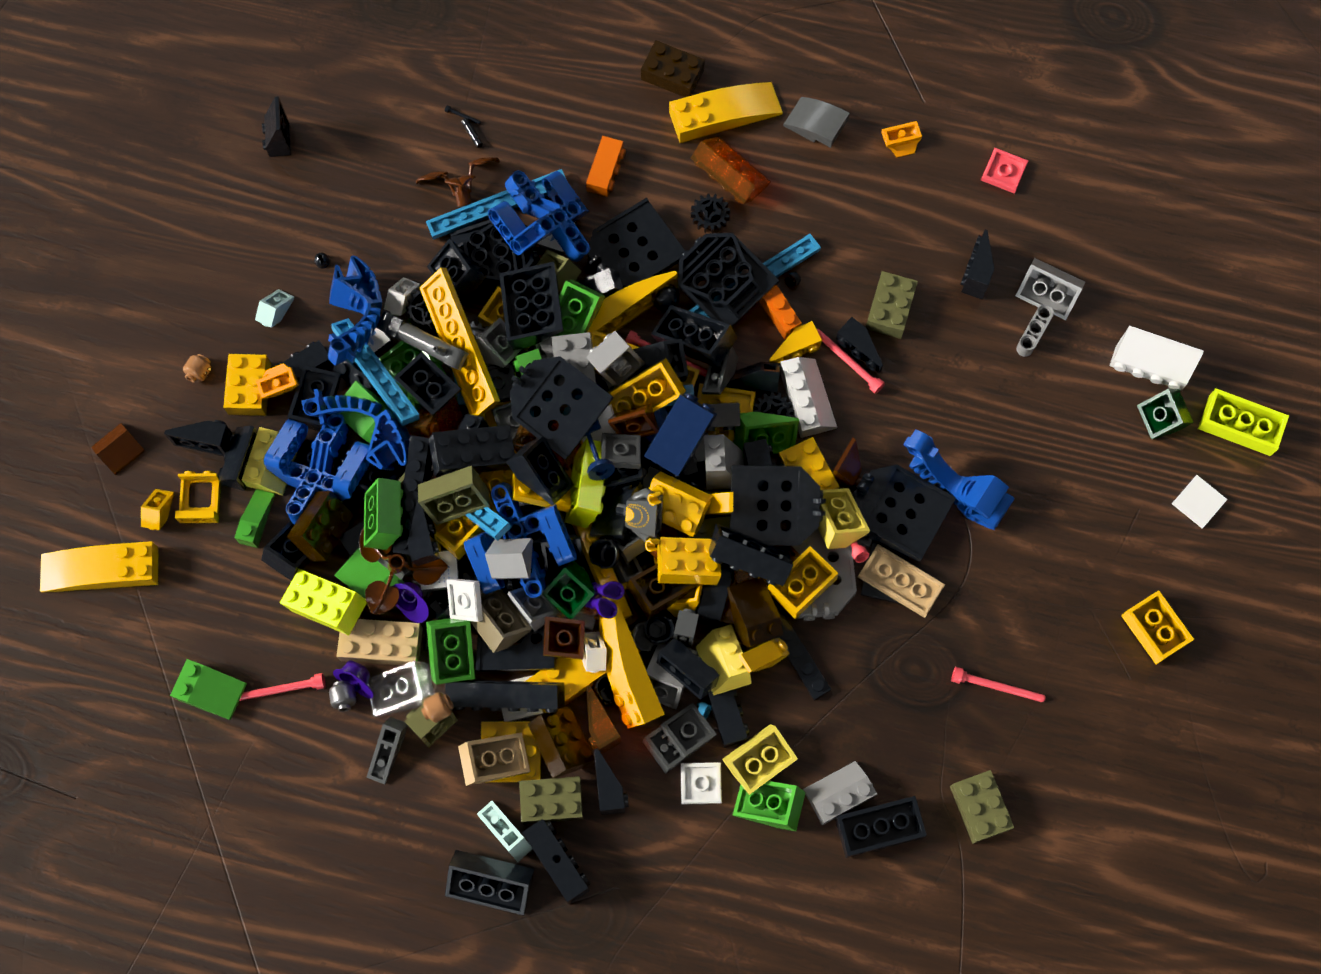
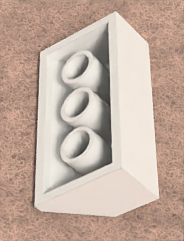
(807, 396)

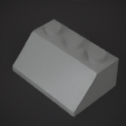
(1050, 286)
(840, 792)

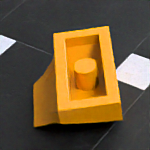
(902, 138)
(277, 381)

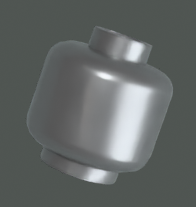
(342, 696)

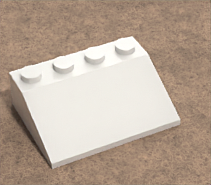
(1155, 358)

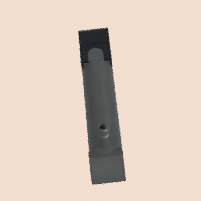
(422, 340)

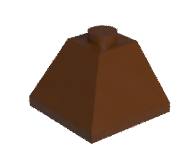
(849, 467)
(564, 638)

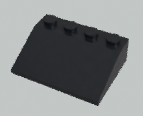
(531, 305)

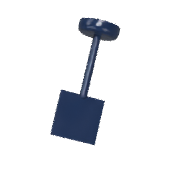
(600, 468)

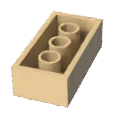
(381, 642)

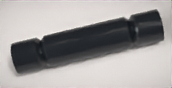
(472, 133)

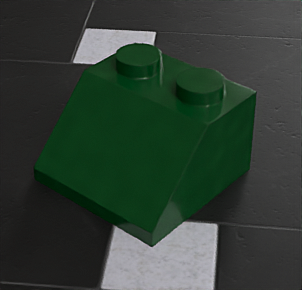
(1165, 413)
(570, 590)

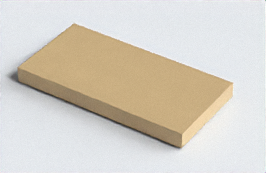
(901, 580)

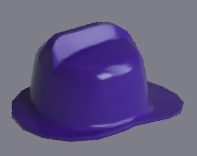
(412, 602)
(357, 676)

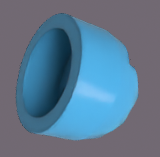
(704, 709)

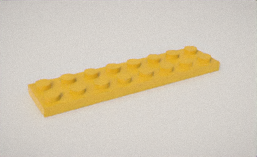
(454, 329)

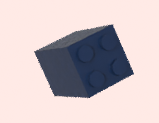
(681, 434)

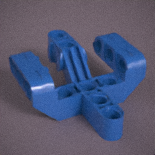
(553, 216)
(325, 447)
(549, 523)

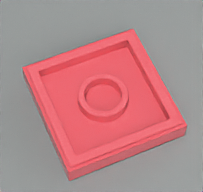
(1004, 170)

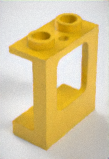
(203, 514)

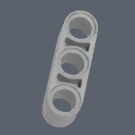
(1039, 323)

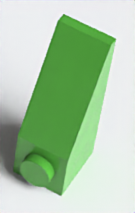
(254, 518)

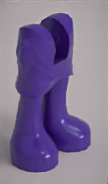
(605, 607)

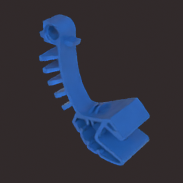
(360, 294)
(389, 438)
(977, 497)

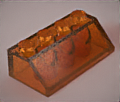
(729, 169)

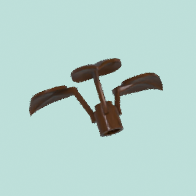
(462, 192)
(382, 596)

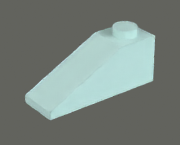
(504, 831)

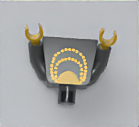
(643, 515)

